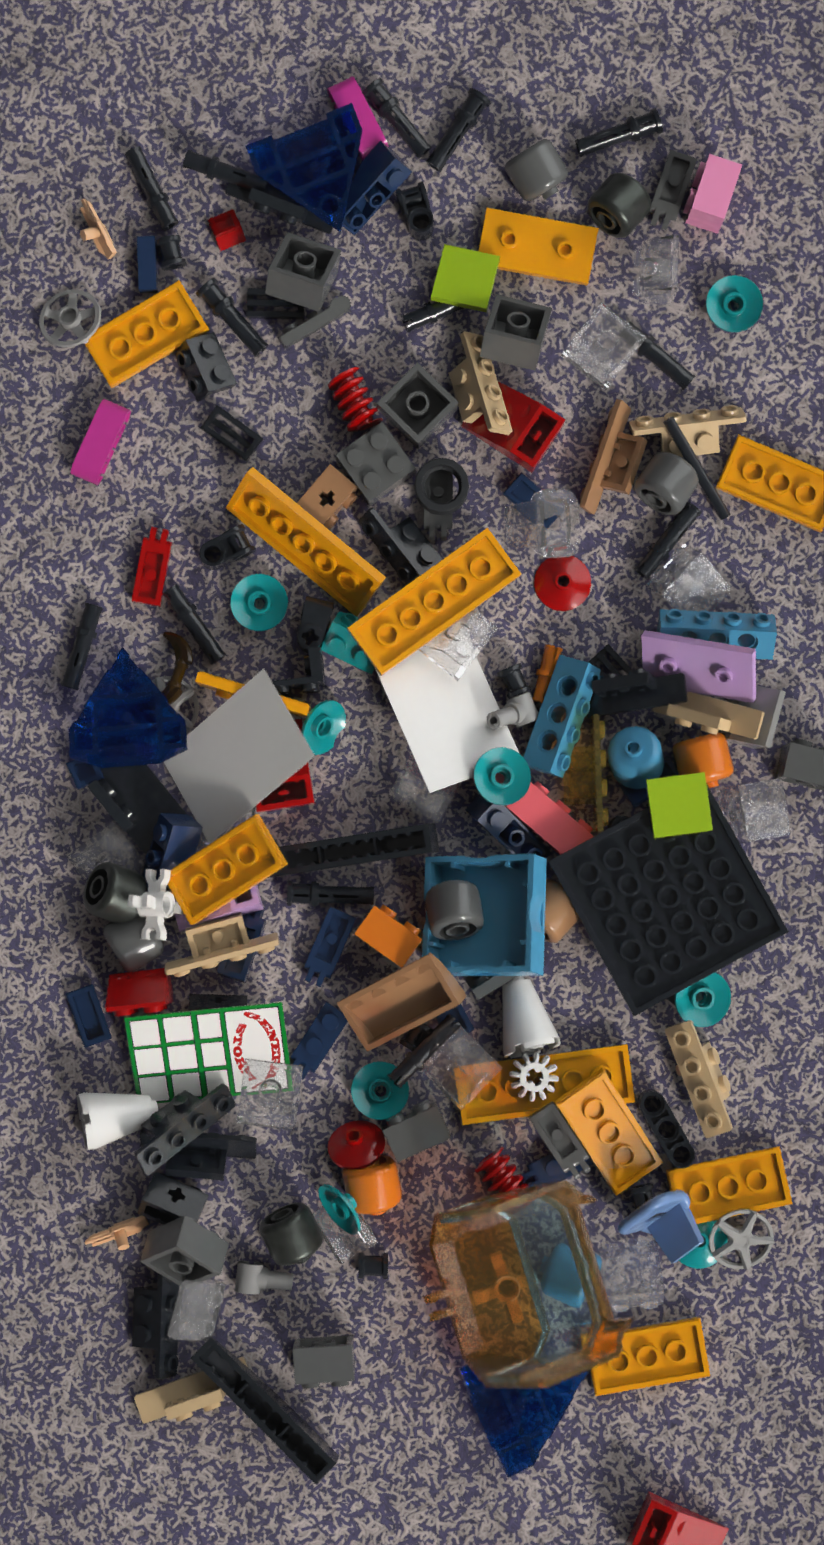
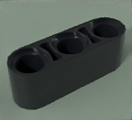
(676, 1138)

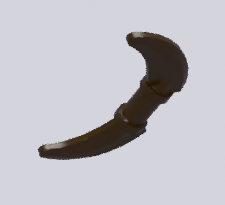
(183, 659)

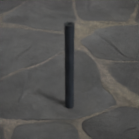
(691, 458)

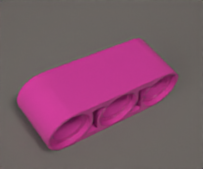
(350, 92)
(99, 441)

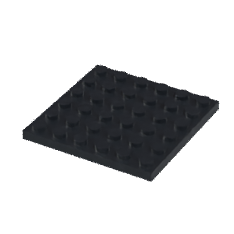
(667, 905)

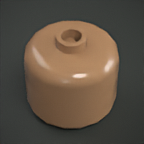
(559, 912)

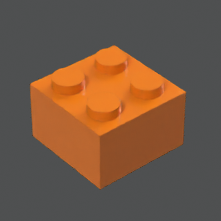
(389, 935)

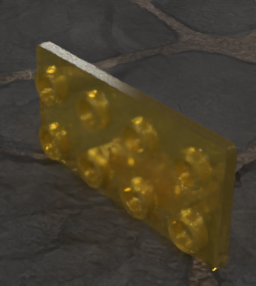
(583, 778)

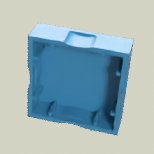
(513, 912)

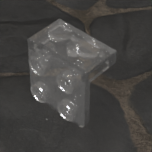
(689, 581)
(756, 810)
(632, 1273)
(196, 1310)

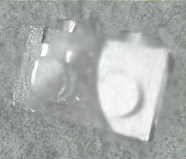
(340, 1242)

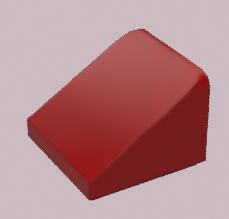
(227, 230)

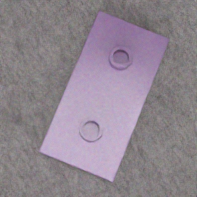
(707, 665)

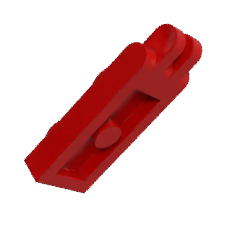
(152, 569)

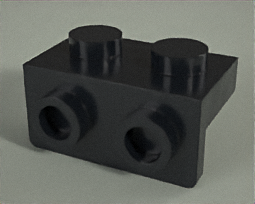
(205, 366)

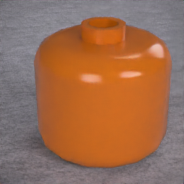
(704, 754)
(374, 1187)

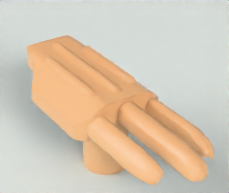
(96, 231)
(119, 1232)

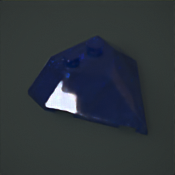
(313, 163)
(126, 721)
(519, 1418)

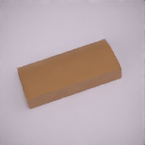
(401, 1001)

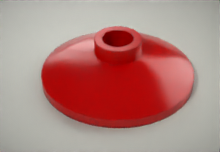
(557, 596)
(356, 1153)

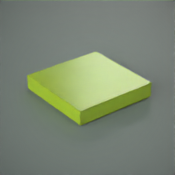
(465, 278)
(679, 805)

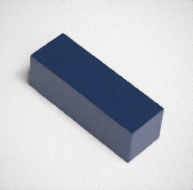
(147, 264)

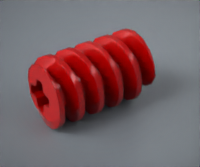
(352, 401)
(499, 1172)

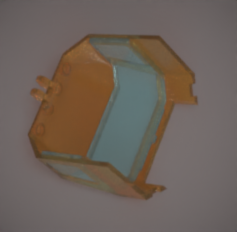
(524, 1287)

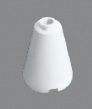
(525, 1020)
(112, 1116)

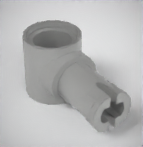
(516, 712)
(256, 1277)

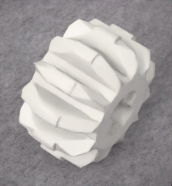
(538, 1067)

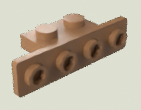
(616, 459)

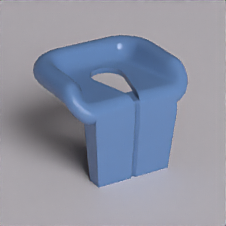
(673, 1229)

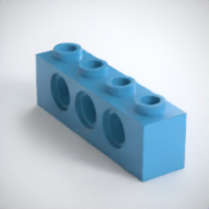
(730, 628)
(556, 702)

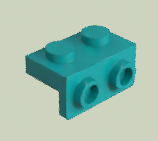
(343, 646)

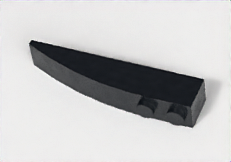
(359, 849)
(267, 1410)

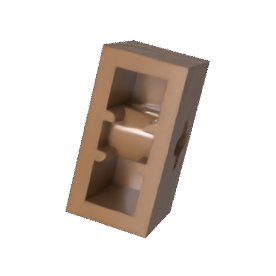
(328, 483)

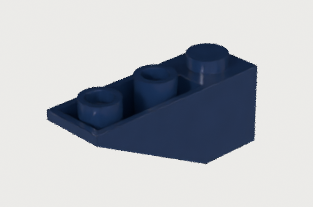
(373, 184)
(505, 828)
(172, 842)

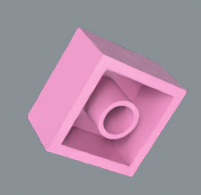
(714, 191)

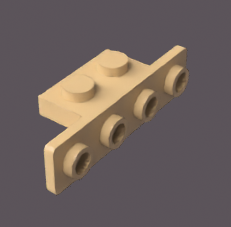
(478, 387)
(699, 428)
(715, 715)
(217, 942)
(702, 1077)
(180, 1398)

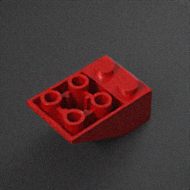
(532, 427)
(293, 792)
(138, 989)
(671, 1524)

